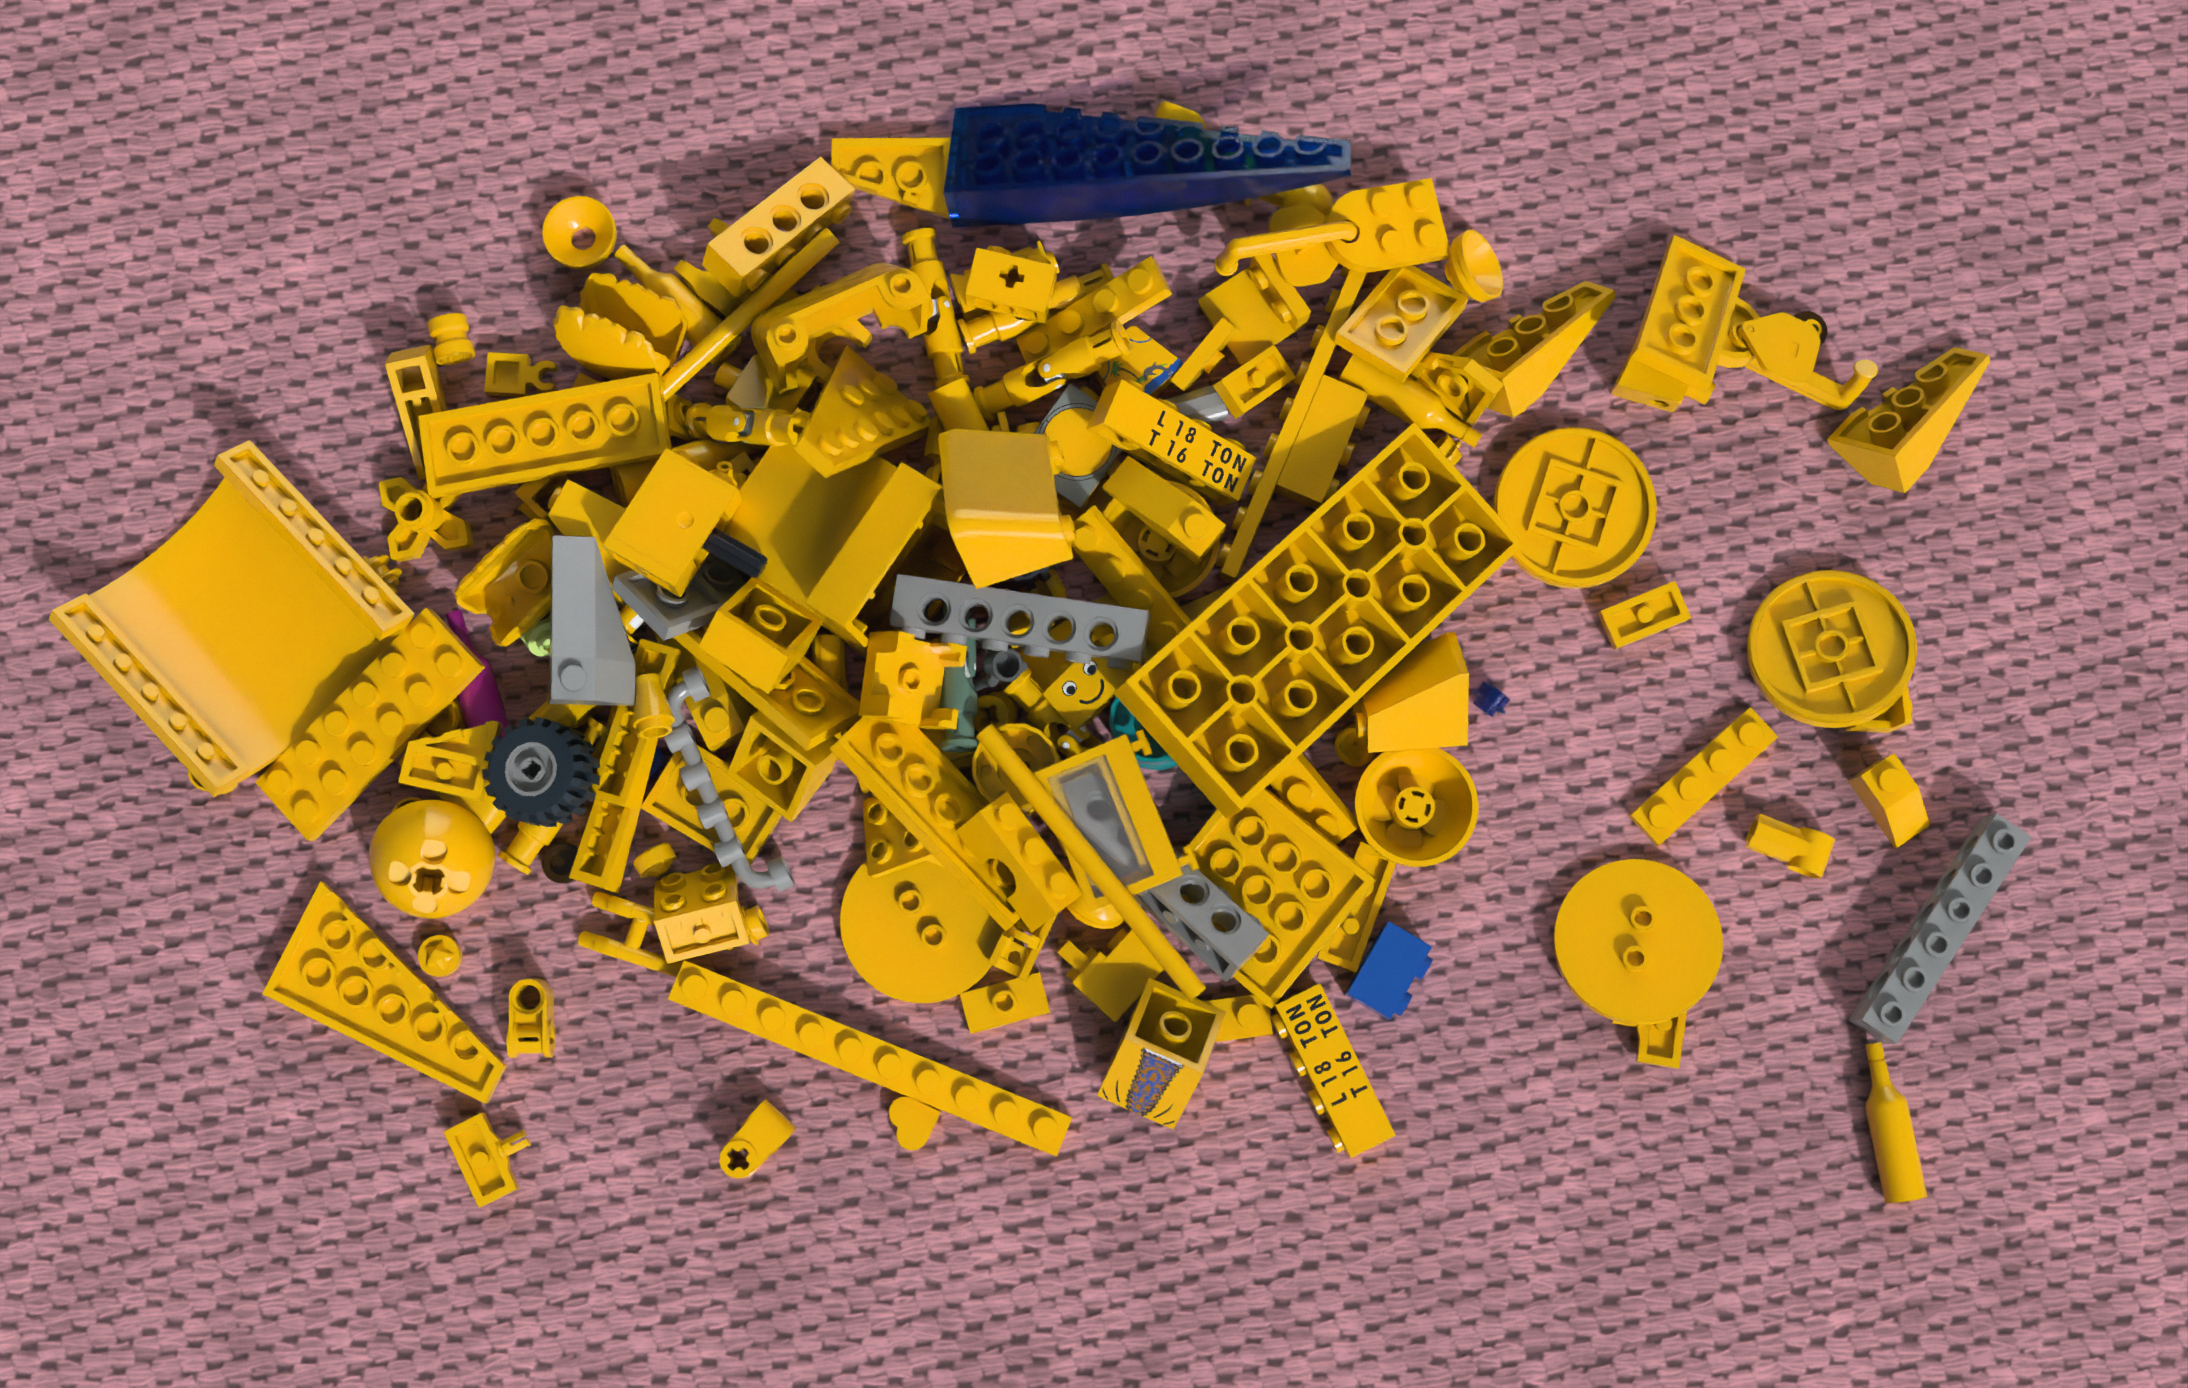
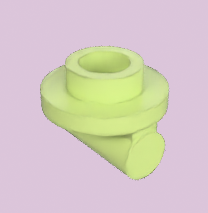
(538, 638)

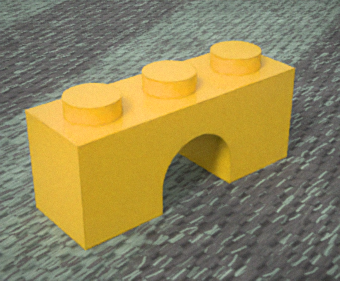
(1040, 879)

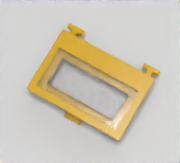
(1116, 815)

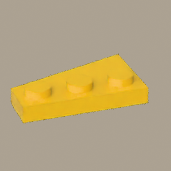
(896, 169)

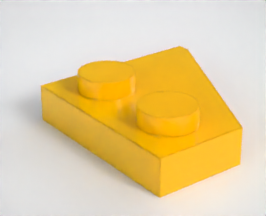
(451, 761)

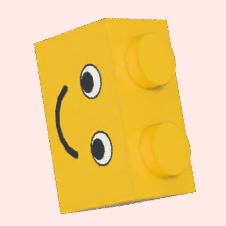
(1086, 689)

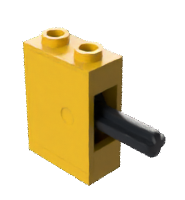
(678, 522)

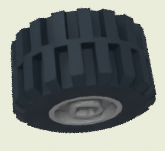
(541, 772)

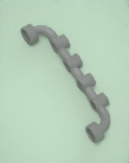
(713, 810)

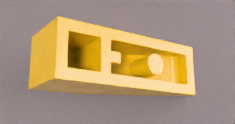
(416, 392)
(1165, 509)

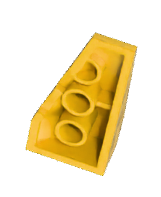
(1538, 345)
(1905, 432)
(720, 716)

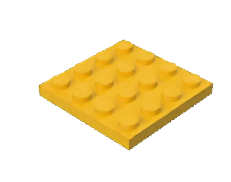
(1286, 879)

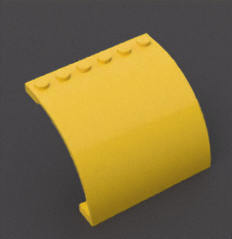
(237, 624)

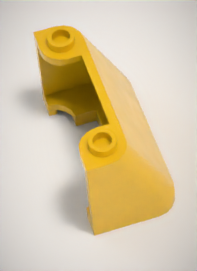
(884, 289)
(1004, 502)

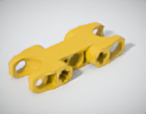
(724, 303)

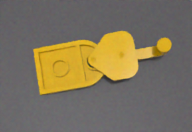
(1390, 228)

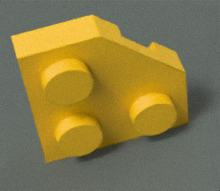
(1459, 383)

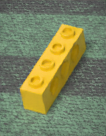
(817, 187)

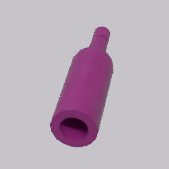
(481, 698)

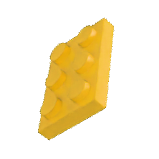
(1401, 321)
(677, 806)

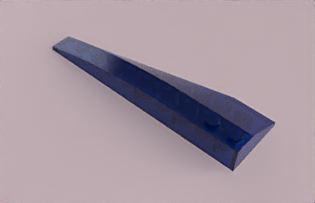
(1070, 166)

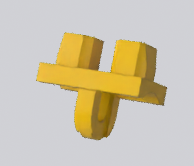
(1016, 958)

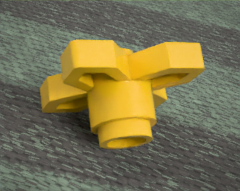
(421, 519)

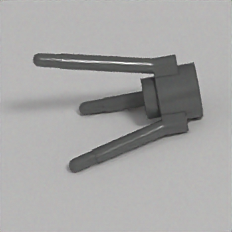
(1000, 667)

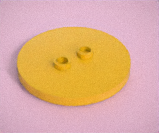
(1576, 506)
(1831, 648)
(916, 933)
(1638, 941)

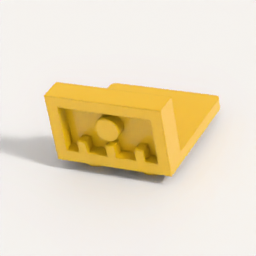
(1259, 306)
(889, 842)
(698, 913)

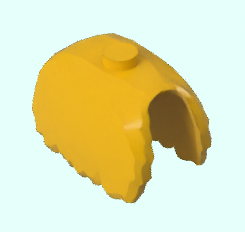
(621, 329)
(512, 582)

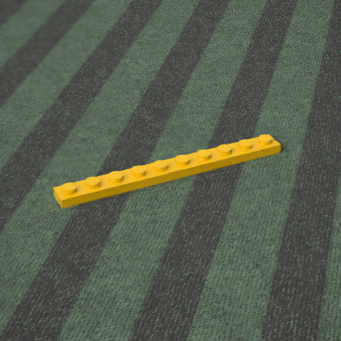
(1293, 414)
(1137, 588)
(870, 1058)

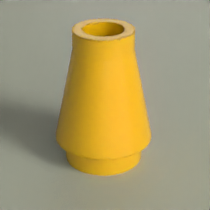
(651, 709)

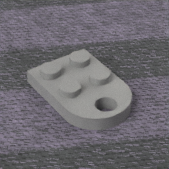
(675, 615)

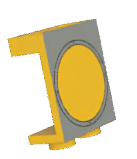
(1084, 453)

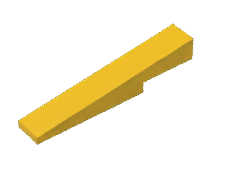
(623, 782)

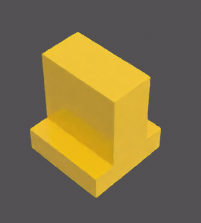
(845, 538)

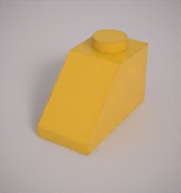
(1892, 799)

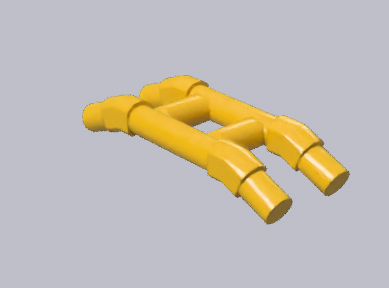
(630, 950)

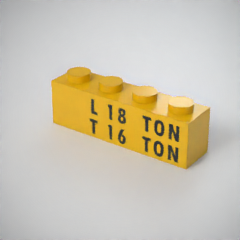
(1171, 442)
(1333, 1071)

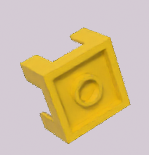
(906, 680)

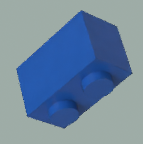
(1389, 971)

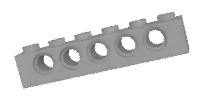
(916, 594)
(1193, 922)
(1939, 929)

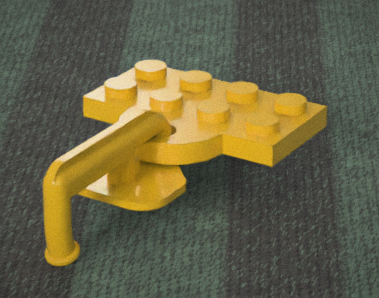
(1702, 323)

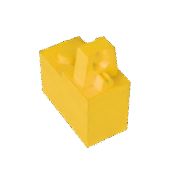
(1112, 980)

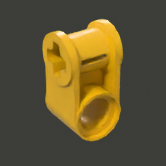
(530, 1022)
(761, 1136)

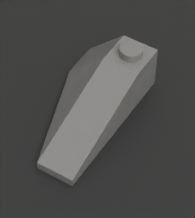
(587, 637)

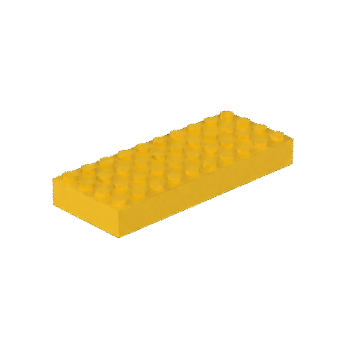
(1318, 621)

